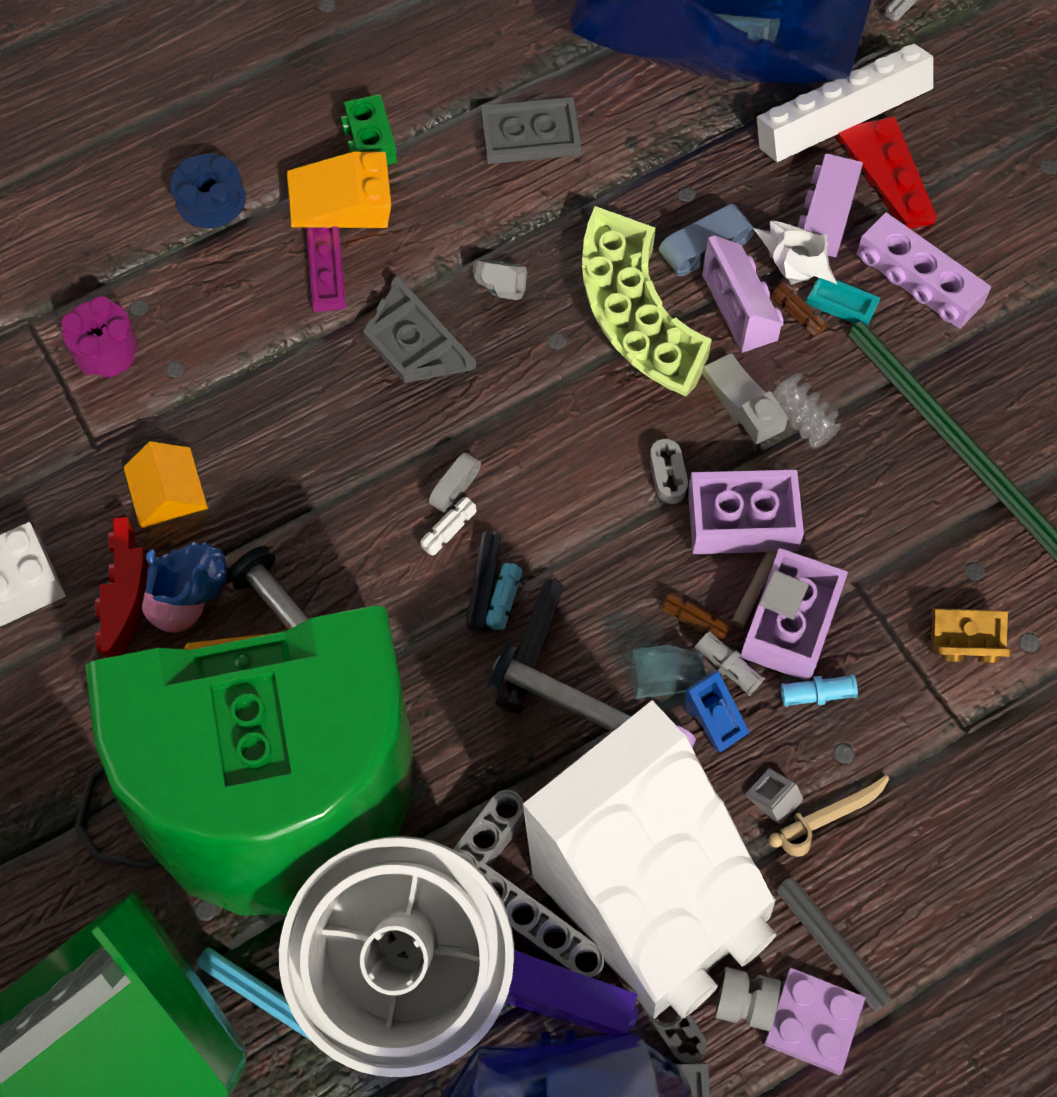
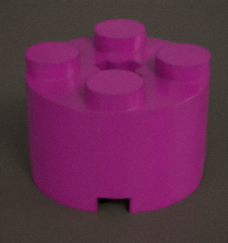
(100, 337)

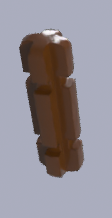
(799, 309)
(695, 616)

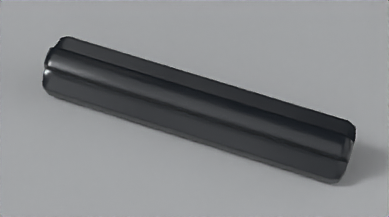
(483, 581)

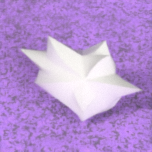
(797, 252)

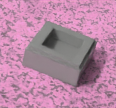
(784, 595)

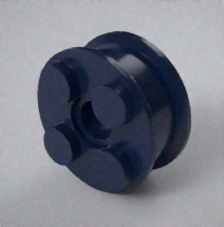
(208, 190)

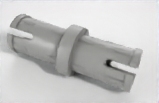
(729, 663)

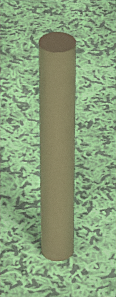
(754, 590)

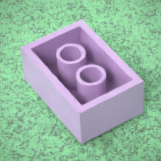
(745, 511)
(797, 643)

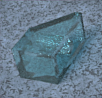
(665, 670)

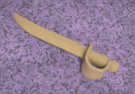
(806, 825)

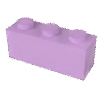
(831, 199)

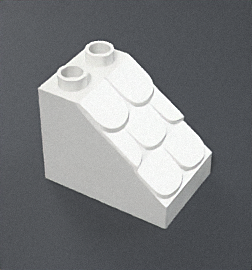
(649, 863)

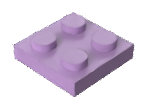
(815, 1021)

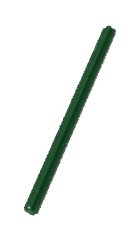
(956, 437)

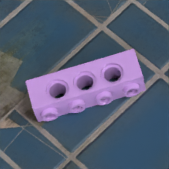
(939, 271)

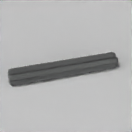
(833, 944)

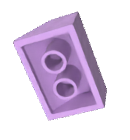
(740, 294)

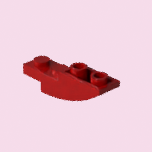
(122, 599)

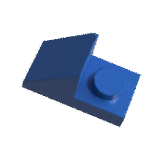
(716, 711)

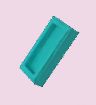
(843, 301)

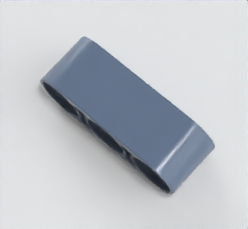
(687, 247)

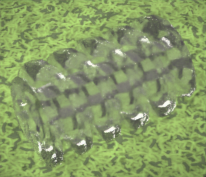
(805, 413)

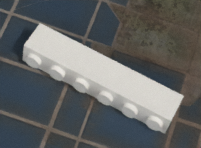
(845, 102)

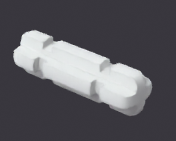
(448, 526)

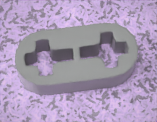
(675, 469)
(455, 482)

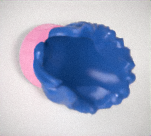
(182, 584)

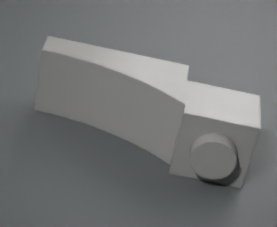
(745, 399)

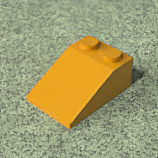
(341, 192)

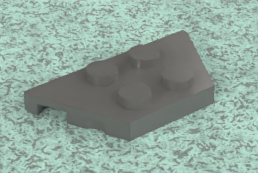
(414, 339)

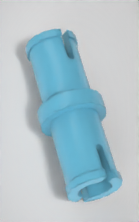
(819, 690)

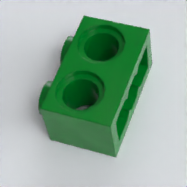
(368, 127)

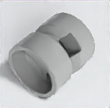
(747, 999)

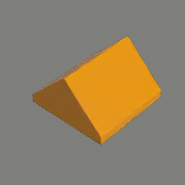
(164, 483)

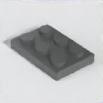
(530, 130)

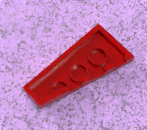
(890, 169)

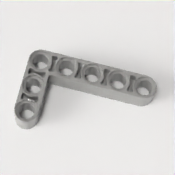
(514, 898)

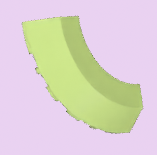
(629, 307)

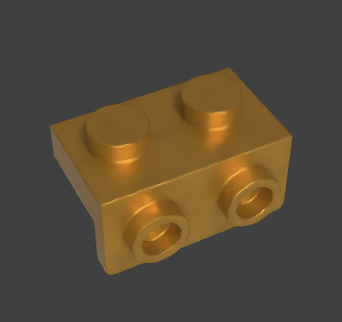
(970, 633)

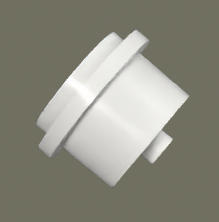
(355, 986)

